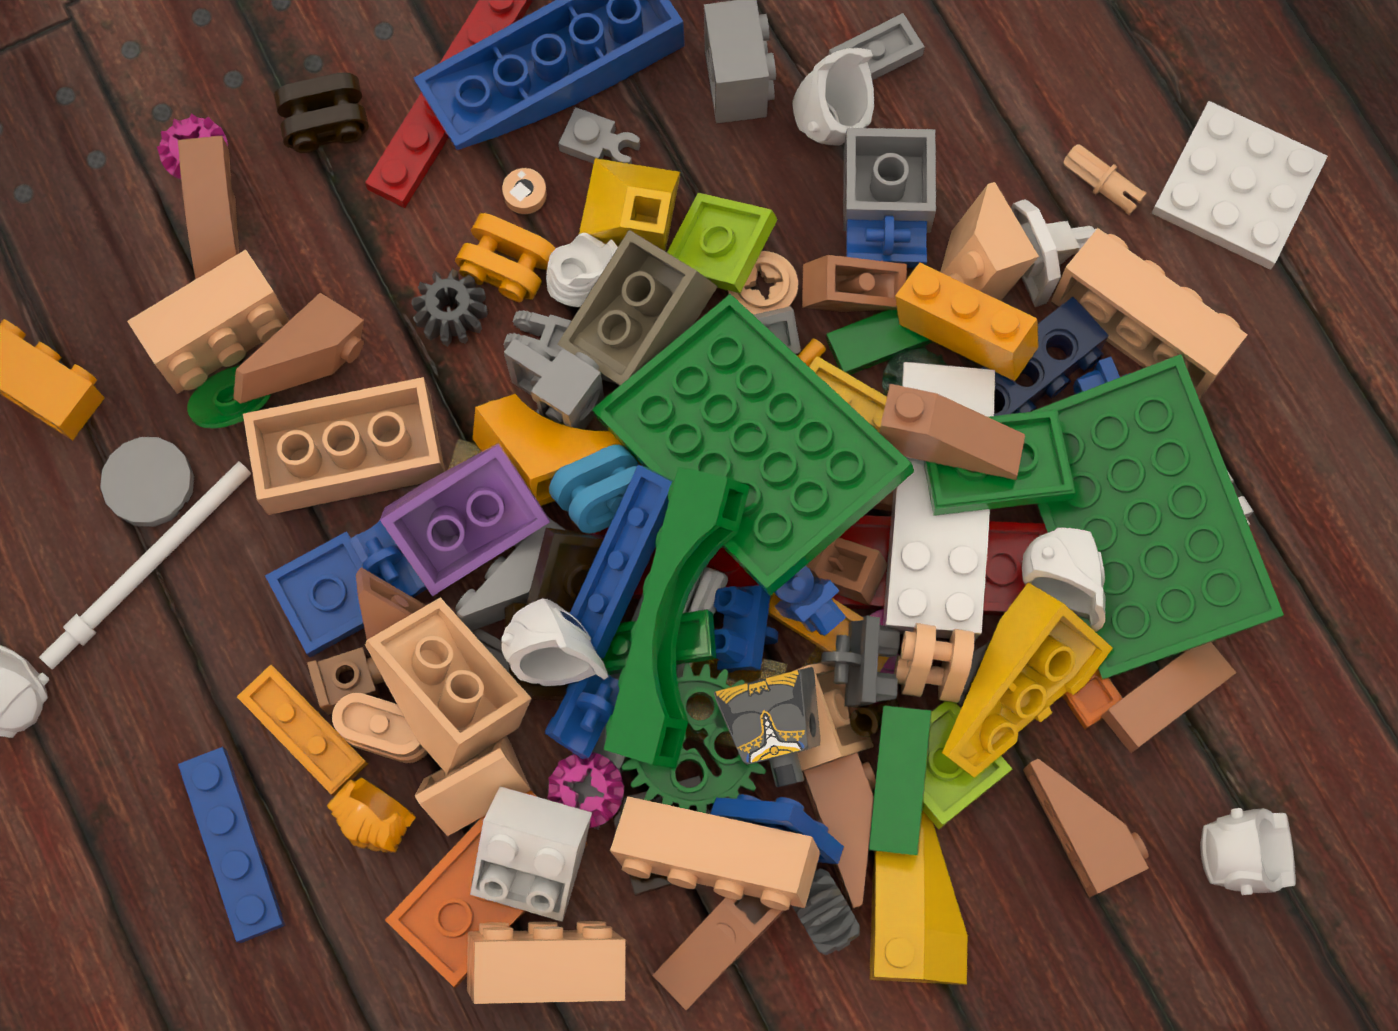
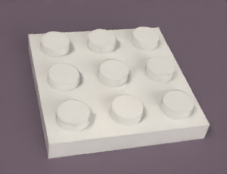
(1239, 185)

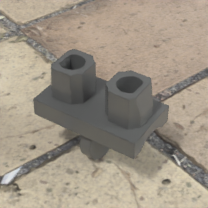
(858, 661)

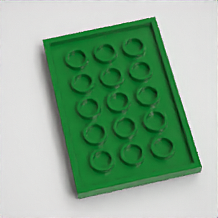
(752, 411)
(1161, 516)

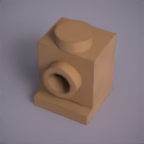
(326, 677)

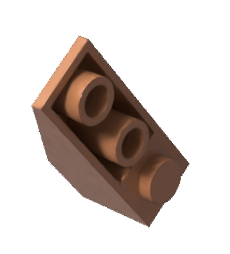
(714, 947)

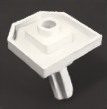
(1052, 243)

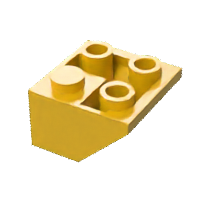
(628, 199)

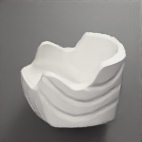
(576, 268)

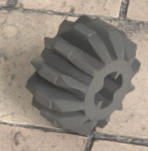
(449, 292)
(827, 915)

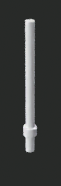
(80, 628)

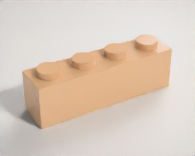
(715, 853)

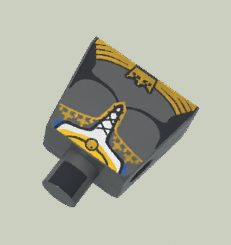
(773, 721)

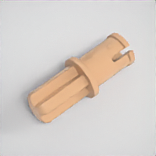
(1103, 178)

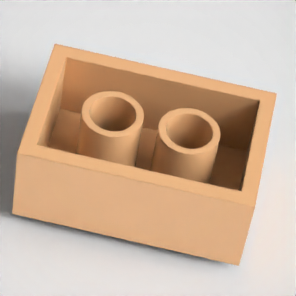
(210, 322)
(545, 963)

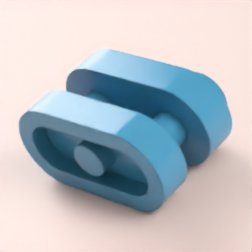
(594, 487)

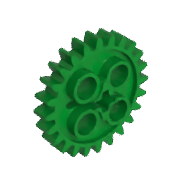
(734, 772)

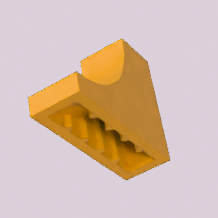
(534, 442)

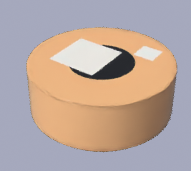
(524, 191)

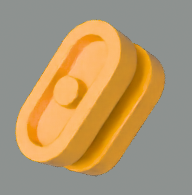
(513, 279)

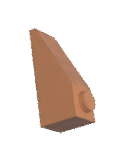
(302, 351)
(949, 434)
(844, 803)
(1092, 837)

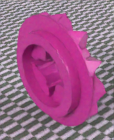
(185, 129)
(604, 778)

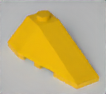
(1028, 666)
(916, 917)

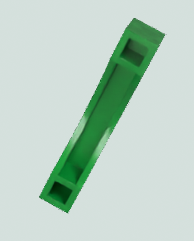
(648, 711)

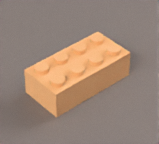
(1147, 311)
(343, 446)

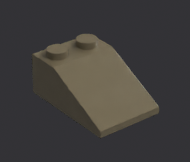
(636, 308)

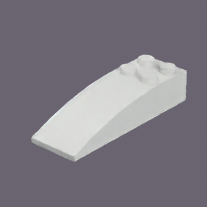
(940, 559)

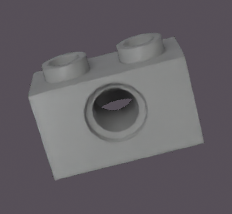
(561, 388)

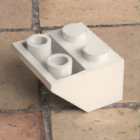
(530, 853)

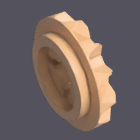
(774, 270)

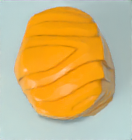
(370, 816)

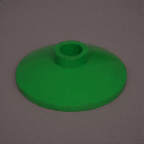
(214, 404)

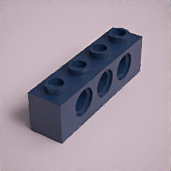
(1066, 328)

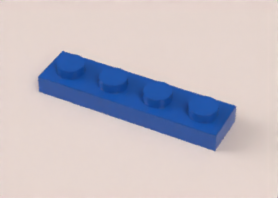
(622, 557)
(231, 845)

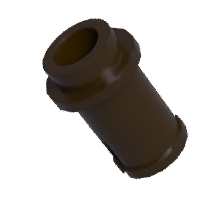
(869, 717)

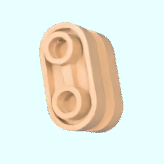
(915, 664)
(376, 727)

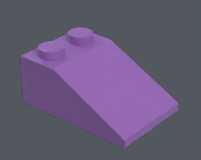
(463, 518)

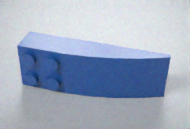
(547, 64)

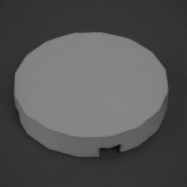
(147, 481)

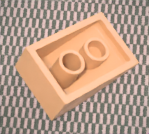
(447, 684)

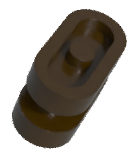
(321, 111)

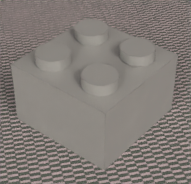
(738, 60)
(889, 175)

